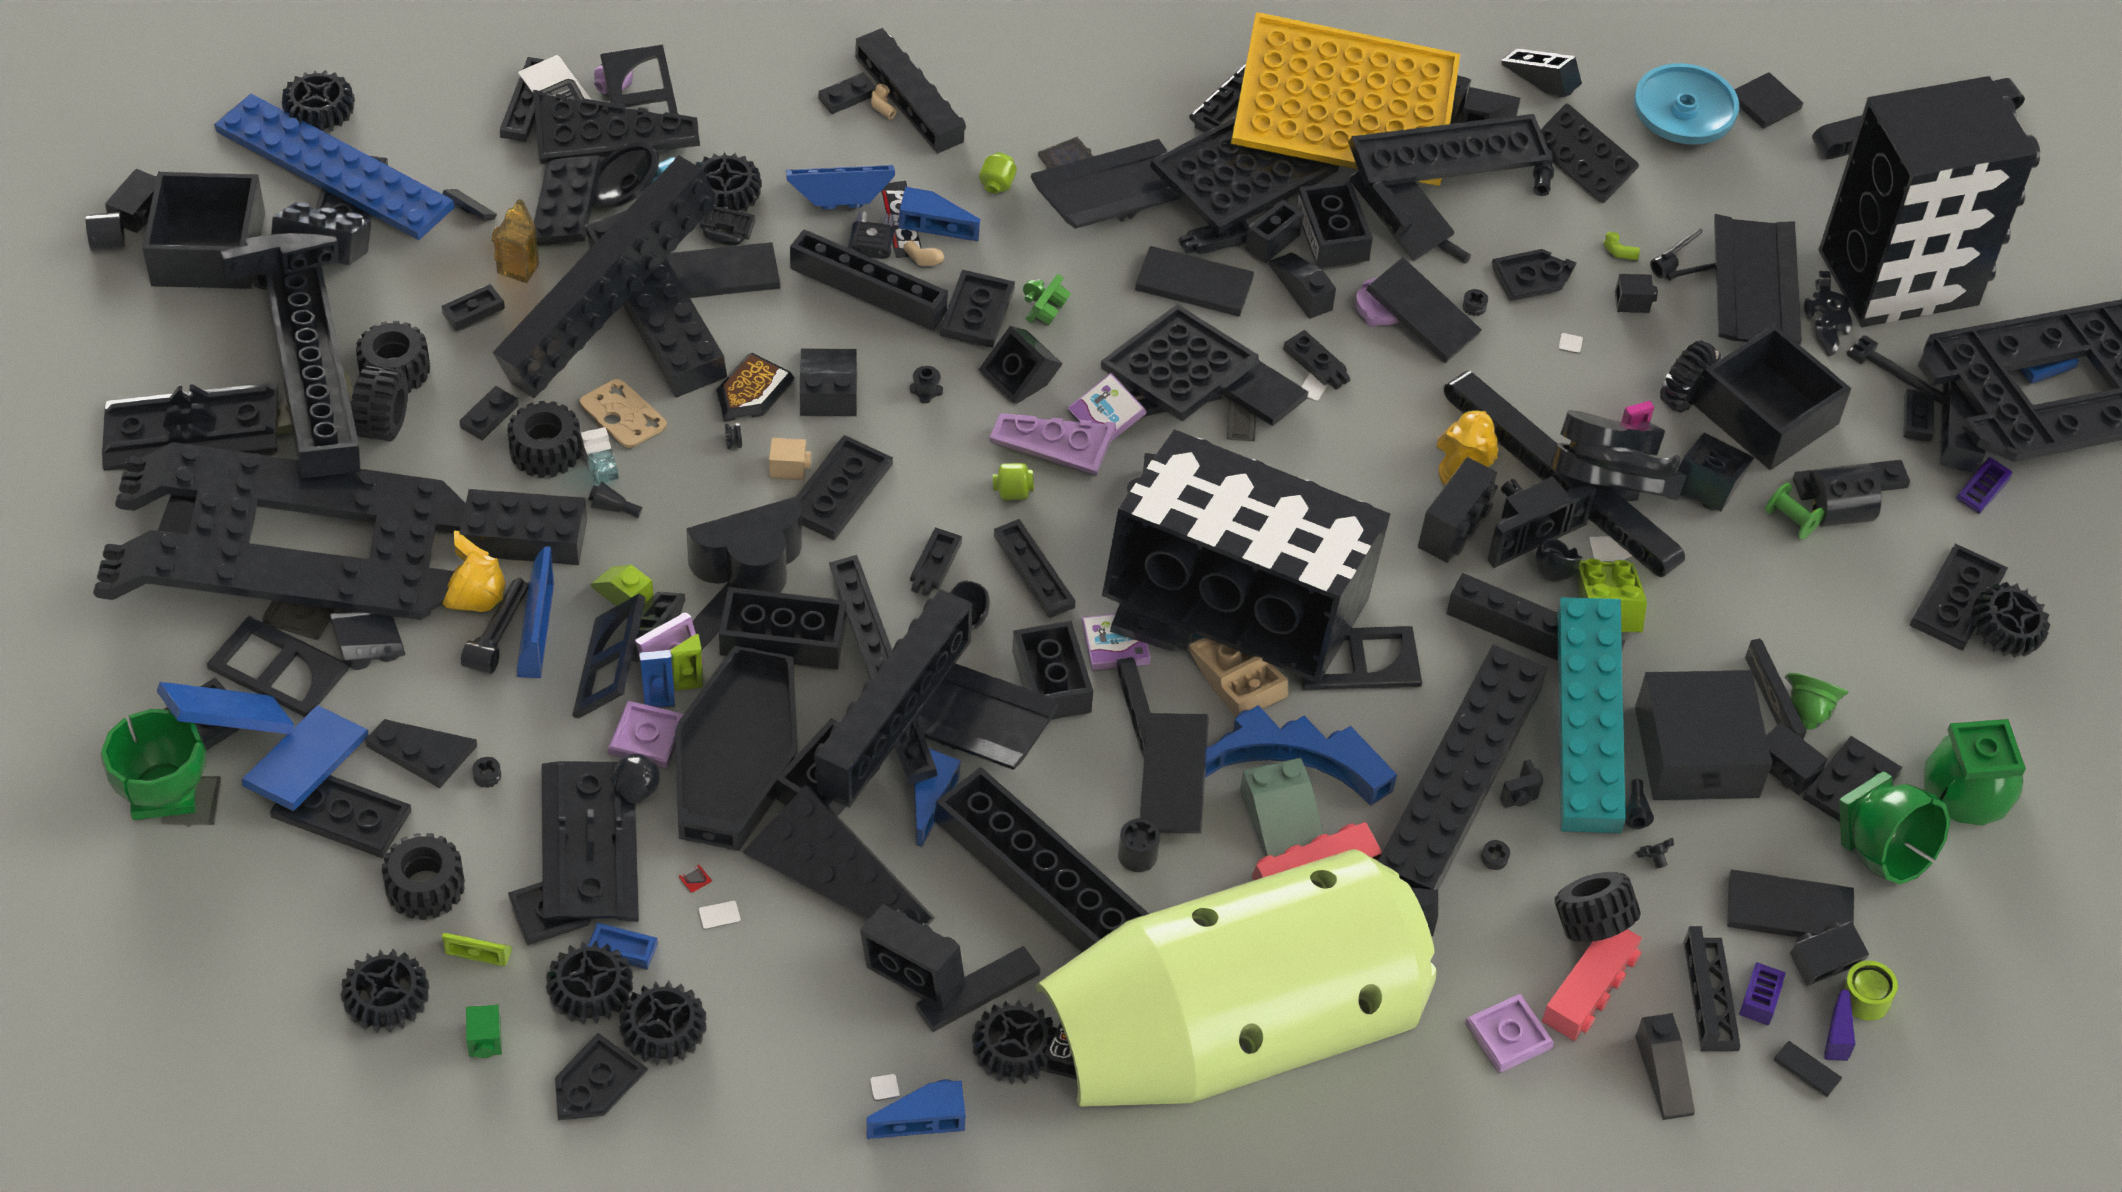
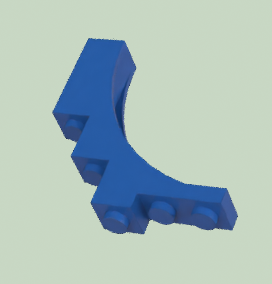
(1342, 755)

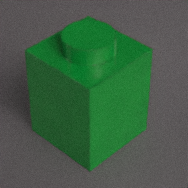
(483, 1031)

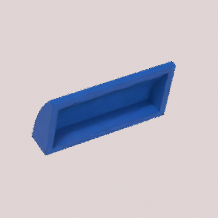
(536, 616)

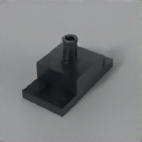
(1537, 514)

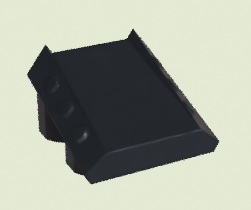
(366, 638)

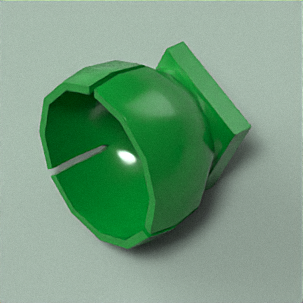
(1979, 768)
(157, 769)
(1885, 817)

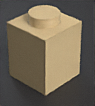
(789, 458)

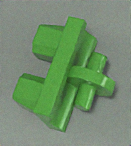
(1036, 292)

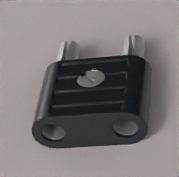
(872, 238)

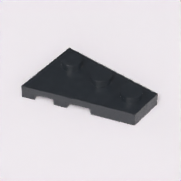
(421, 750)

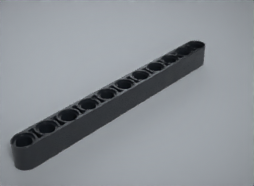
(1535, 451)

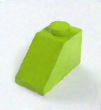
(623, 583)

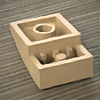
(1237, 677)

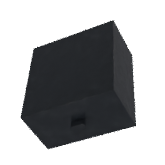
(195, 221)
(1772, 397)
(1702, 735)

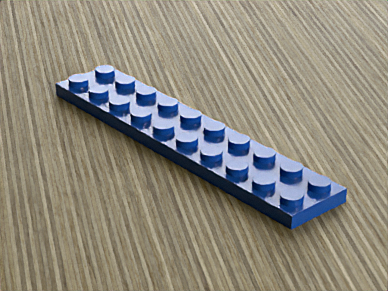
(335, 166)

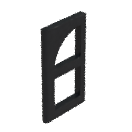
(620, 63)
(596, 658)
(325, 668)
(1401, 673)

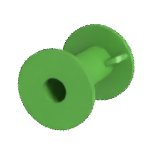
(1794, 510)

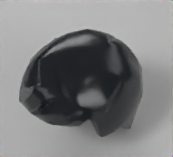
(1556, 560)
(977, 596)
(636, 777)

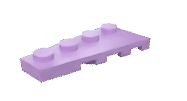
(1067, 443)

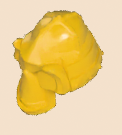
(1468, 437)
(475, 583)

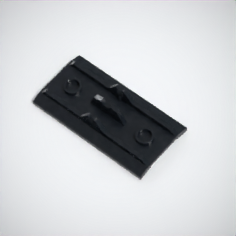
(1105, 185)
(1756, 278)
(212, 418)
(986, 716)
(587, 844)

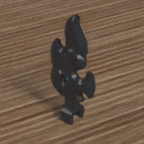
(1834, 310)

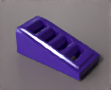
(1994, 469)
(1756, 1010)
(1841, 1031)

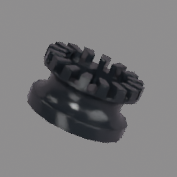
(1473, 307)
(734, 435)
(490, 778)
(1487, 852)

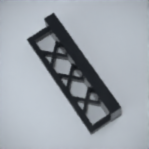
(1704, 994)

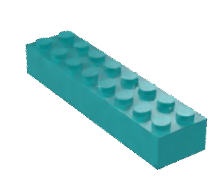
(1591, 715)

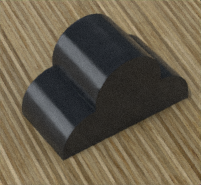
(748, 546)

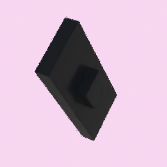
(469, 204)
(1808, 1068)

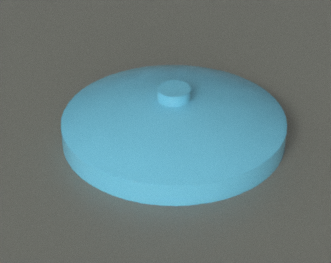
(1686, 103)

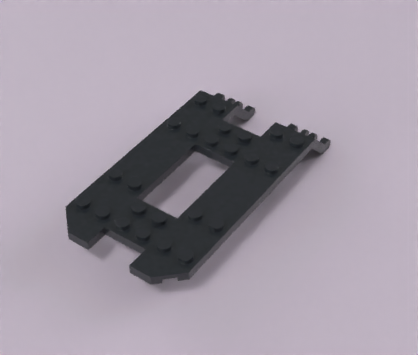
(2007, 420)
(218, 546)

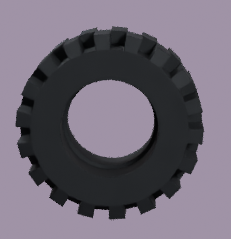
(393, 341)
(379, 402)
(546, 456)
(428, 896)
(1597, 906)

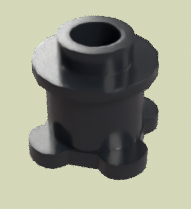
(926, 383)

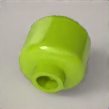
(997, 173)
(1013, 481)

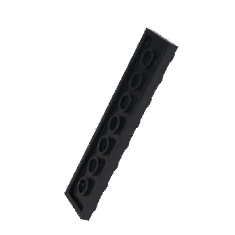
(1449, 150)

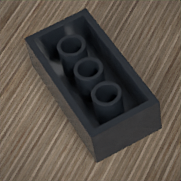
(524, 523)
(784, 623)

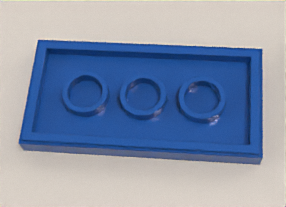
(225, 708)
(305, 758)

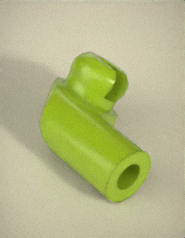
(1618, 250)

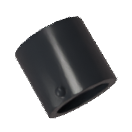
(105, 231)
(1139, 845)

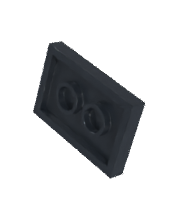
(977, 308)
(1846, 771)

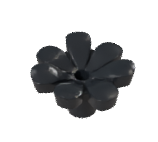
(1656, 852)

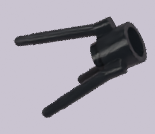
(1667, 262)

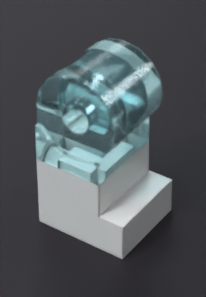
(599, 455)

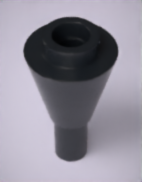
(606, 498)
(1638, 811)

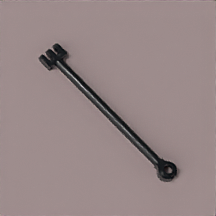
(1865, 349)

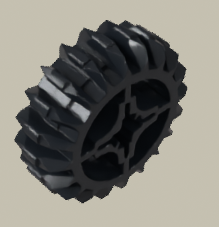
(319, 99)
(741, 178)
(1685, 376)
(2015, 612)
(571, 991)
(388, 1000)
(653, 1036)
(1011, 1052)

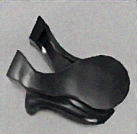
(1612, 455)

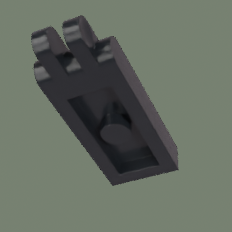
(1207, 240)
(1317, 360)
(935, 561)
(1149, 629)

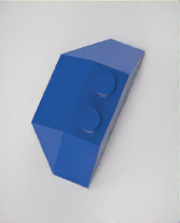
(841, 185)

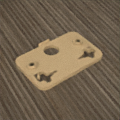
(630, 409)

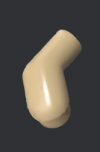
(880, 103)
(925, 256)

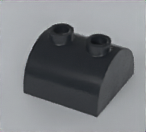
(1847, 494)

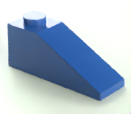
(933, 214)
(931, 790)
(927, 1110)

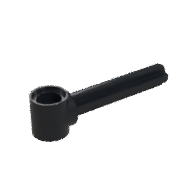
(483, 652)

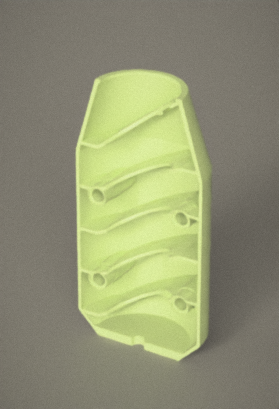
(1256, 966)

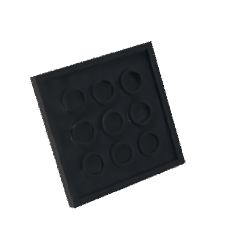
(1179, 362)

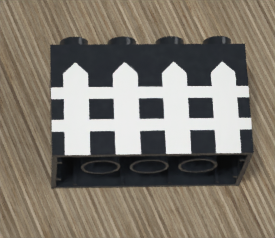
(1927, 200)
(1245, 554)

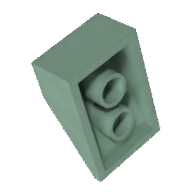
(1281, 805)

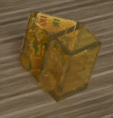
(516, 244)

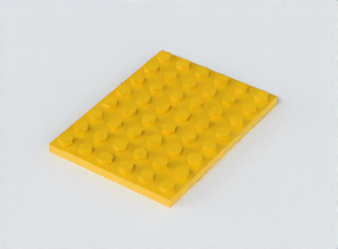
(1322, 84)

